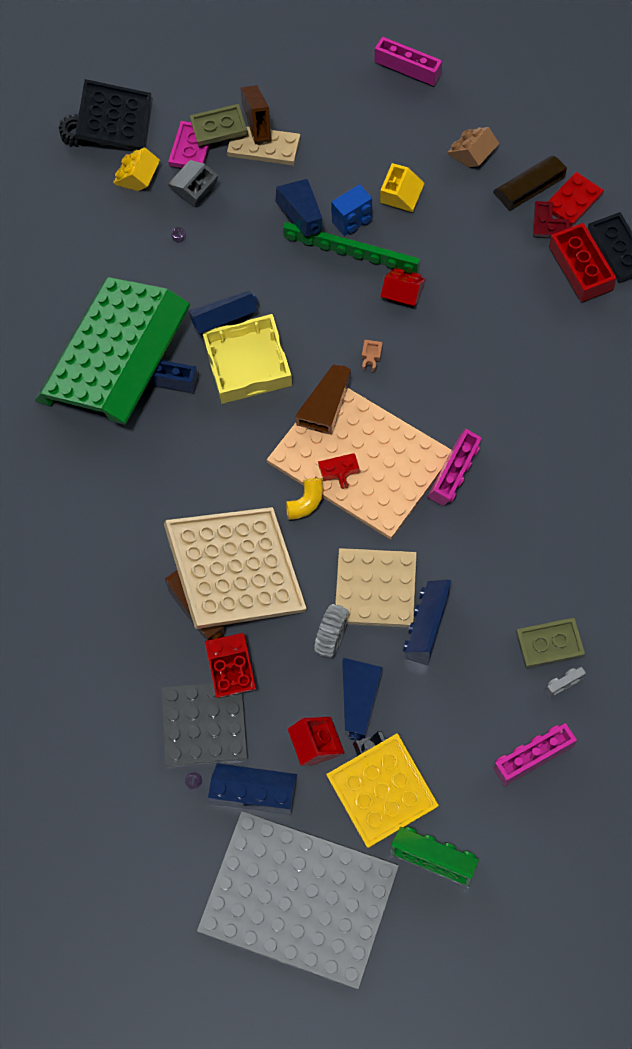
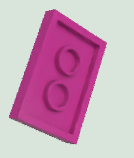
(186, 147)

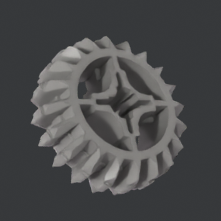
(331, 630)

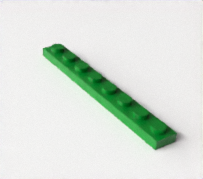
(354, 248)

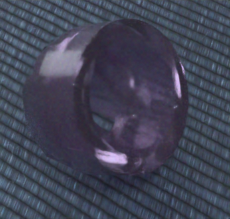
(178, 239)
(197, 781)

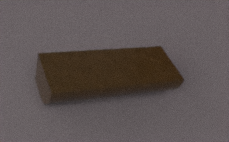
(531, 182)

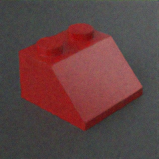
(315, 740)

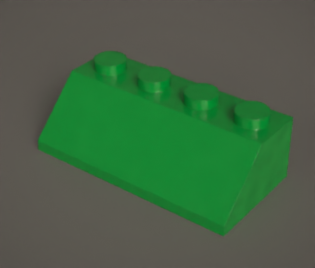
(434, 856)

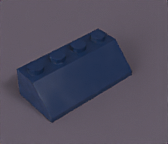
(427, 621)
(252, 789)

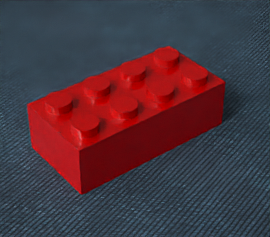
(582, 262)

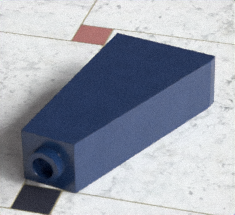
(300, 206)
(223, 311)
(360, 691)

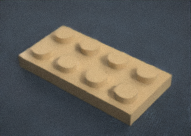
(280, 149)

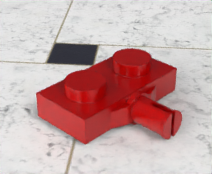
(339, 468)

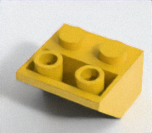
(136, 170)
(401, 188)

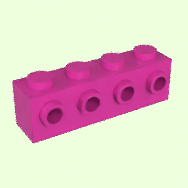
(408, 61)
(454, 467)
(533, 755)

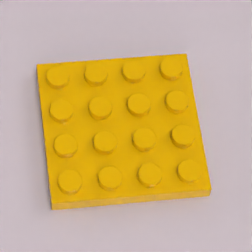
(382, 790)

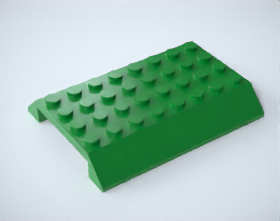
(115, 348)

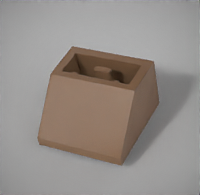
(473, 146)

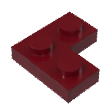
(544, 223)

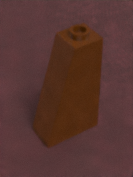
(256, 113)
(325, 402)
(176, 591)

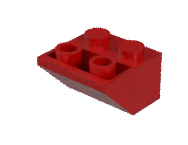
(403, 286)

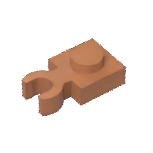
(371, 353)

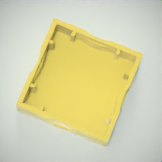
(247, 359)

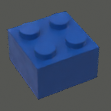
(351, 210)

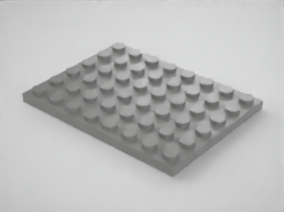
(299, 900)

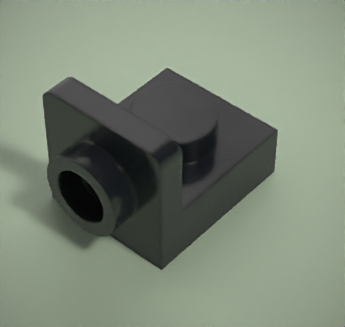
(367, 743)

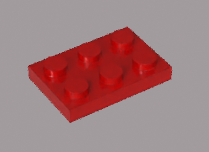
(575, 198)

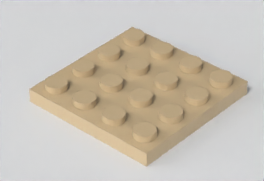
(377, 586)

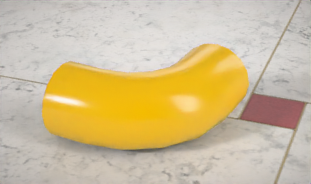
(308, 502)

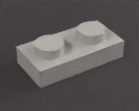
(559, 685)

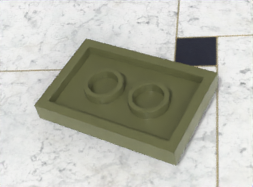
(218, 125)
(550, 643)

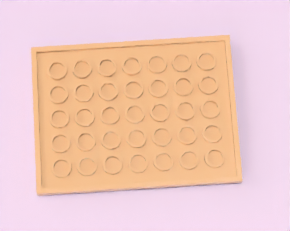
(392, 457)

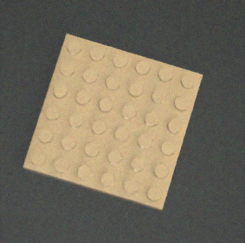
(234, 567)

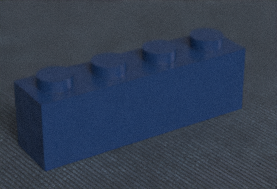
(174, 376)

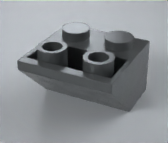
(193, 182)

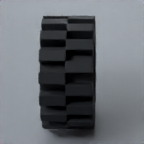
(65, 127)

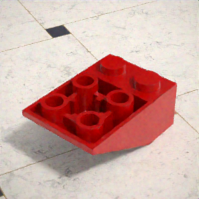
(230, 665)

